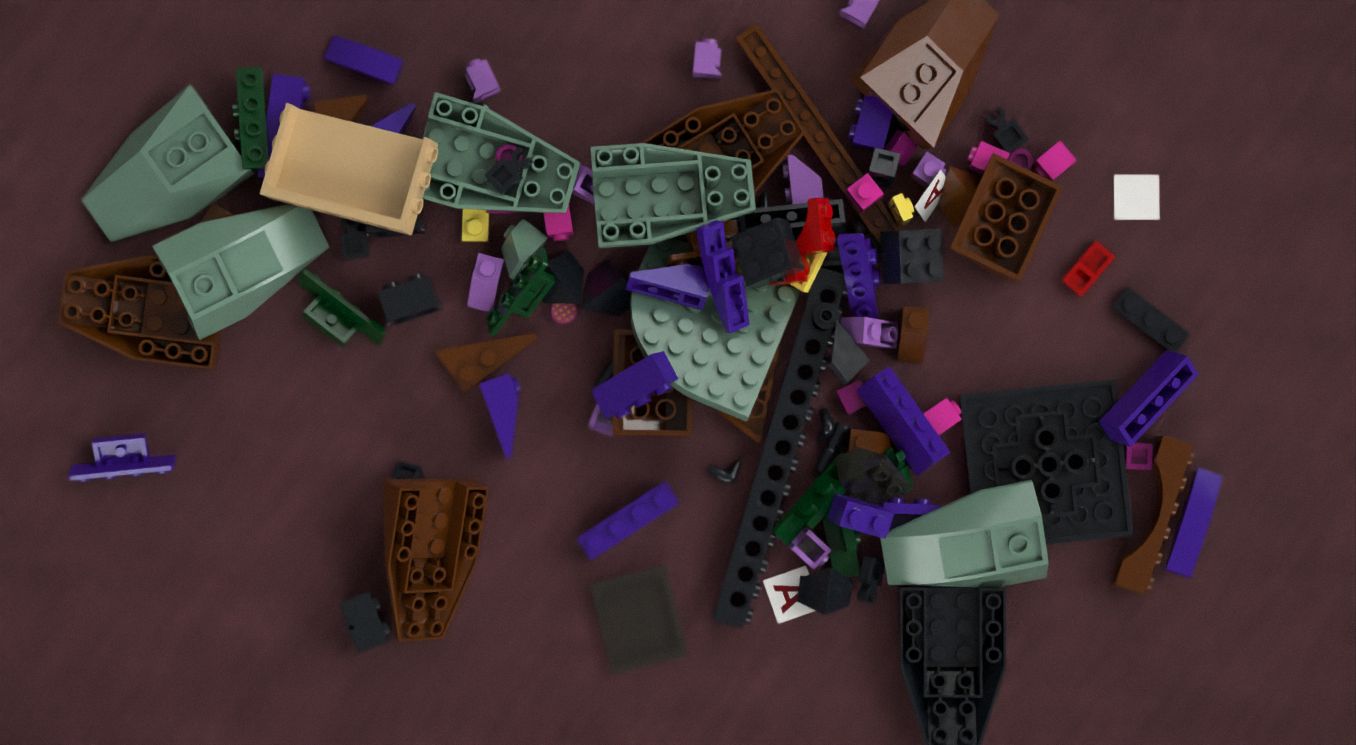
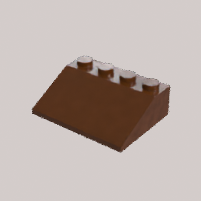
(1005, 218)
(661, 417)

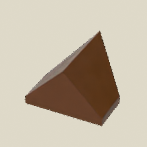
(957, 194)

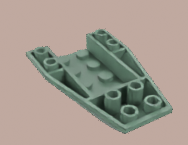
(467, 150)
(664, 192)
(238, 262)
(973, 542)

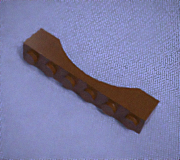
(1169, 464)

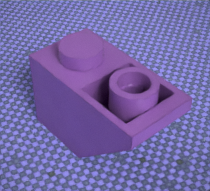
(802, 181)
(871, 331)

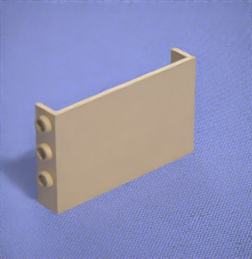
(349, 169)

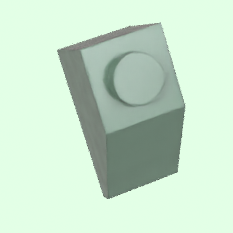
(519, 245)

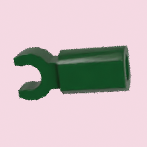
(898, 461)

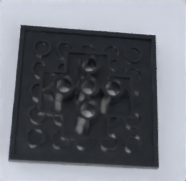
(1006, 428)

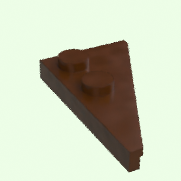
(476, 361)
(756, 420)

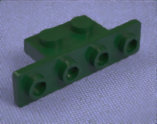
(251, 118)
(524, 294)
(336, 315)
(811, 506)
(843, 547)

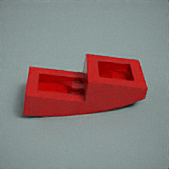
(1088, 268)

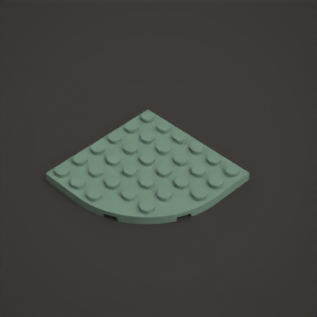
(709, 362)

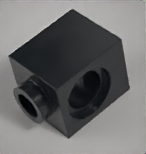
(884, 167)

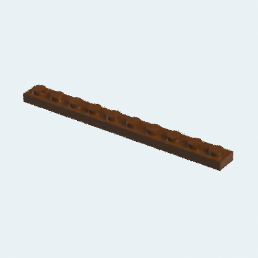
(817, 132)

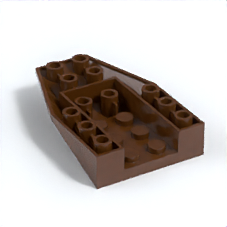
(928, 64)
(746, 128)
(136, 313)
(430, 550)

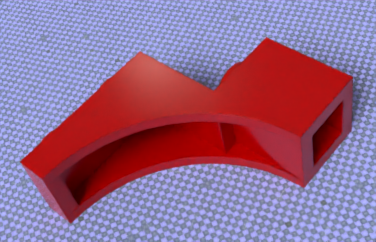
(815, 237)

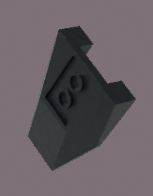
(952, 659)

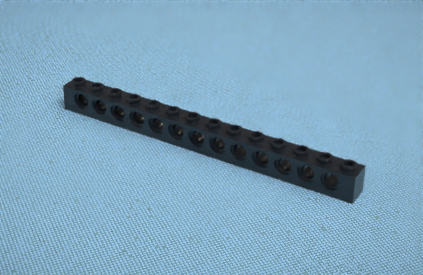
(739, 616)

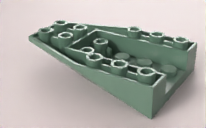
(166, 171)

